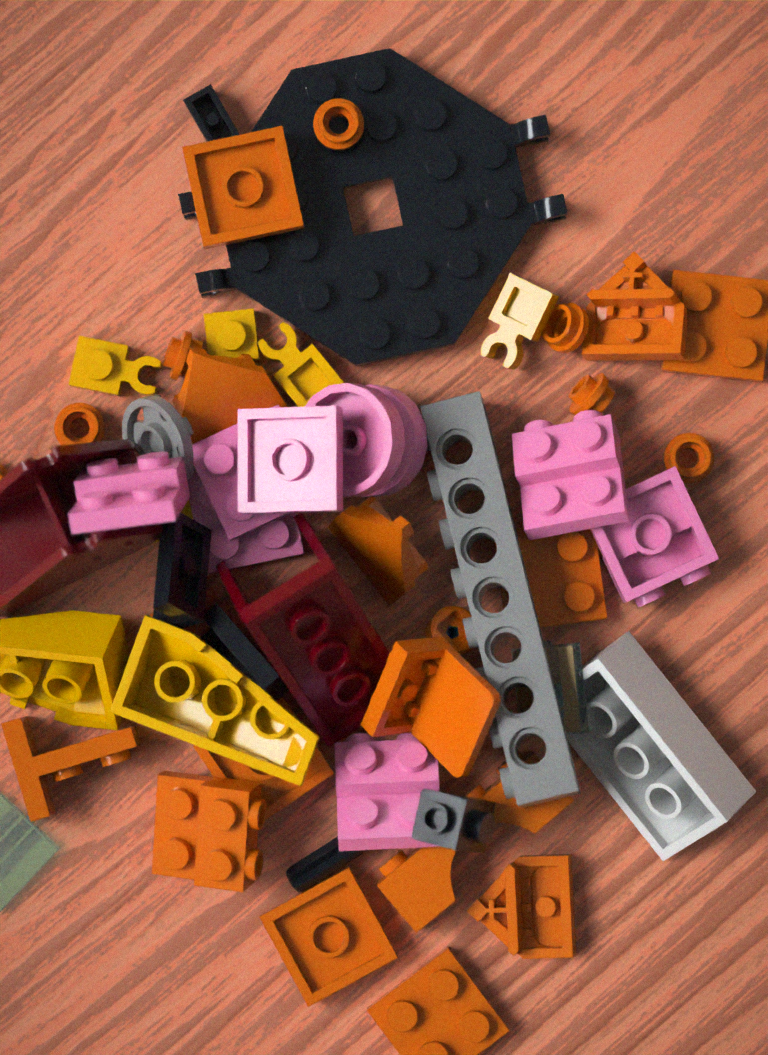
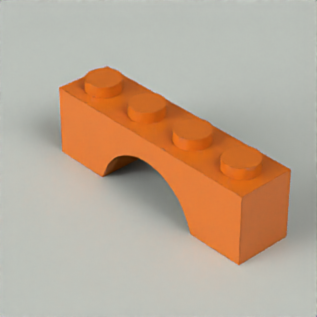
(421, 881)

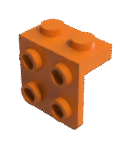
(436, 699)

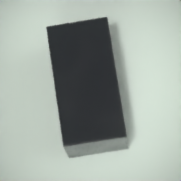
(210, 115)

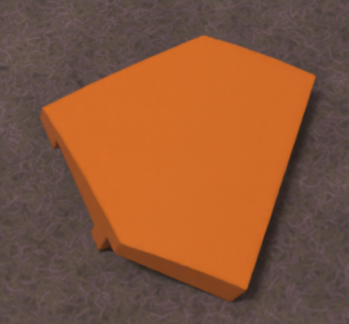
(635, 317)
(218, 388)
(380, 547)
(532, 907)

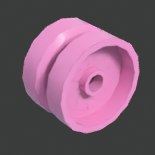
(380, 437)

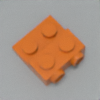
(208, 830)

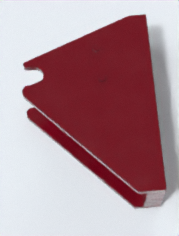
(35, 528)
(316, 641)

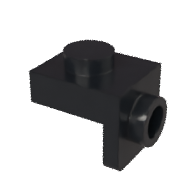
(454, 821)

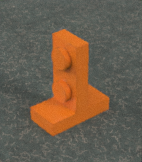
(61, 763)

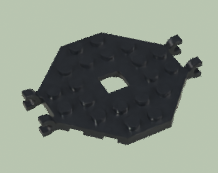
(455, 196)

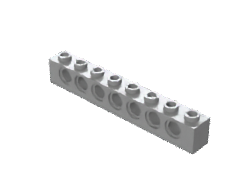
(467, 421)

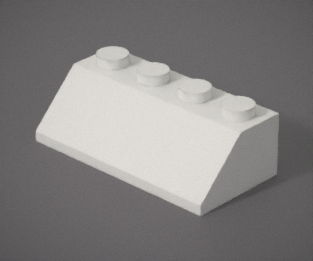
(654, 751)

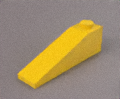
(65, 664)
(201, 698)

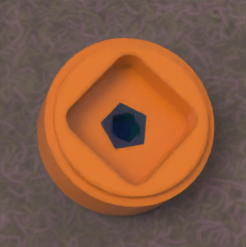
(449, 625)

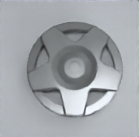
(160, 430)

